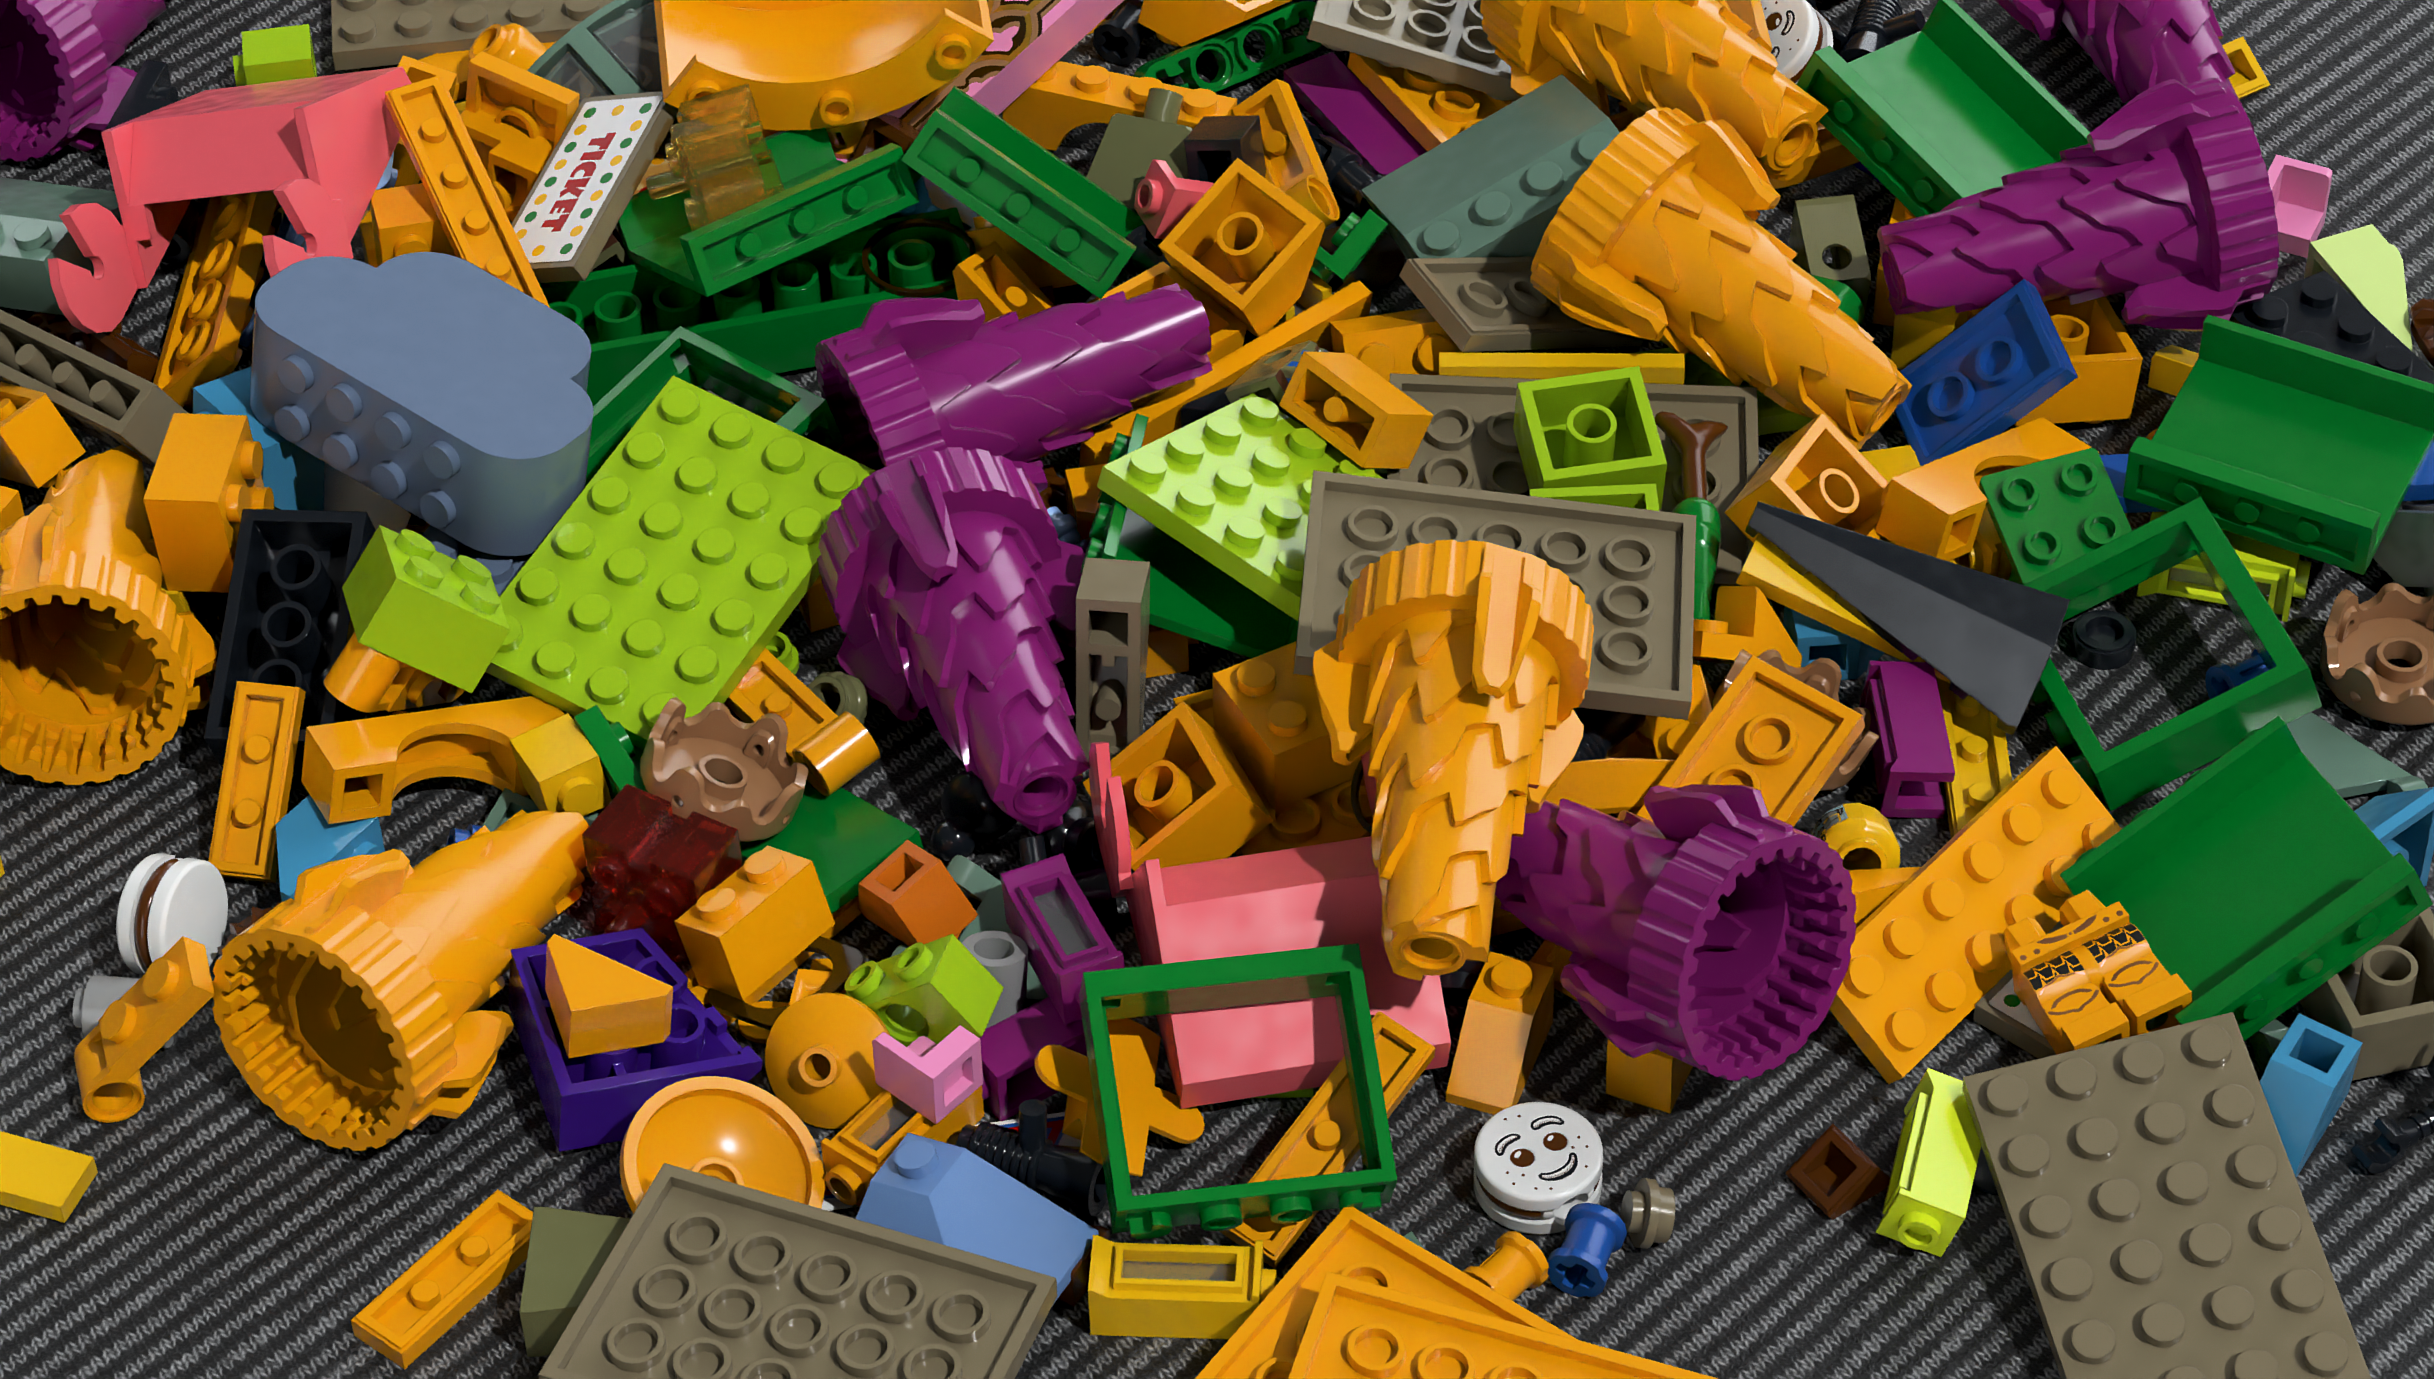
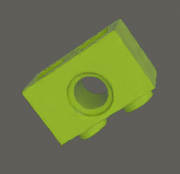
(927, 991)

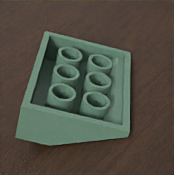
(1496, 180)
(34, 233)

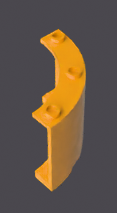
(817, 58)

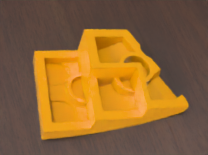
(514, 124)

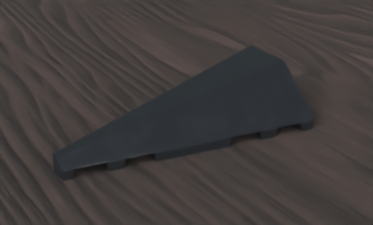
(1963, 622)

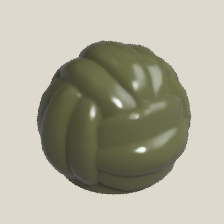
(842, 693)

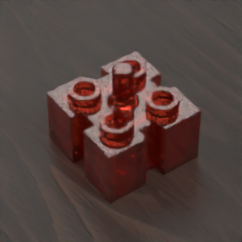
(654, 865)

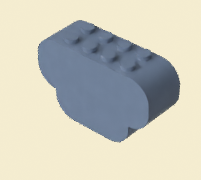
(429, 390)

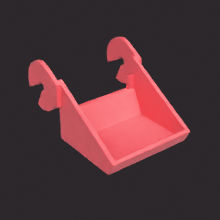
(305, 138)
(1257, 907)

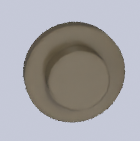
(1648, 1213)

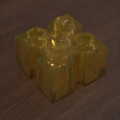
(718, 157)

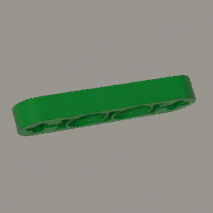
(1229, 50)

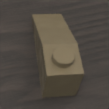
(1111, 652)

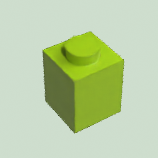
(275, 55)

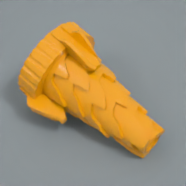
(1661, 57)
(1671, 252)
(88, 638)
(1466, 692)
(368, 983)

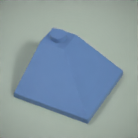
(973, 1207)

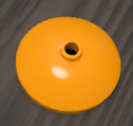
(724, 1133)

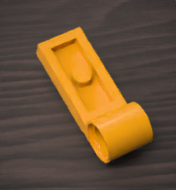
(1289, 150)
(380, 683)
(829, 744)
(137, 1028)

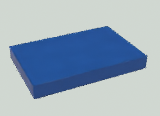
(1984, 376)

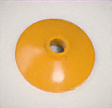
(841, 1032)

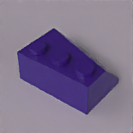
(599, 1094)

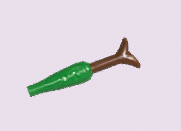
(1693, 444)

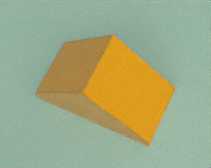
(603, 1002)

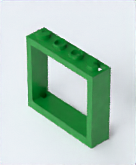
(719, 372)
(2208, 728)
(1226, 984)

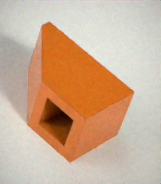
(914, 897)

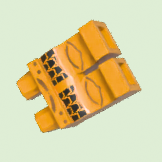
(2091, 976)

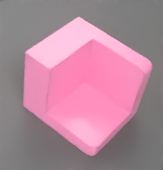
(2300, 202)
(930, 1074)

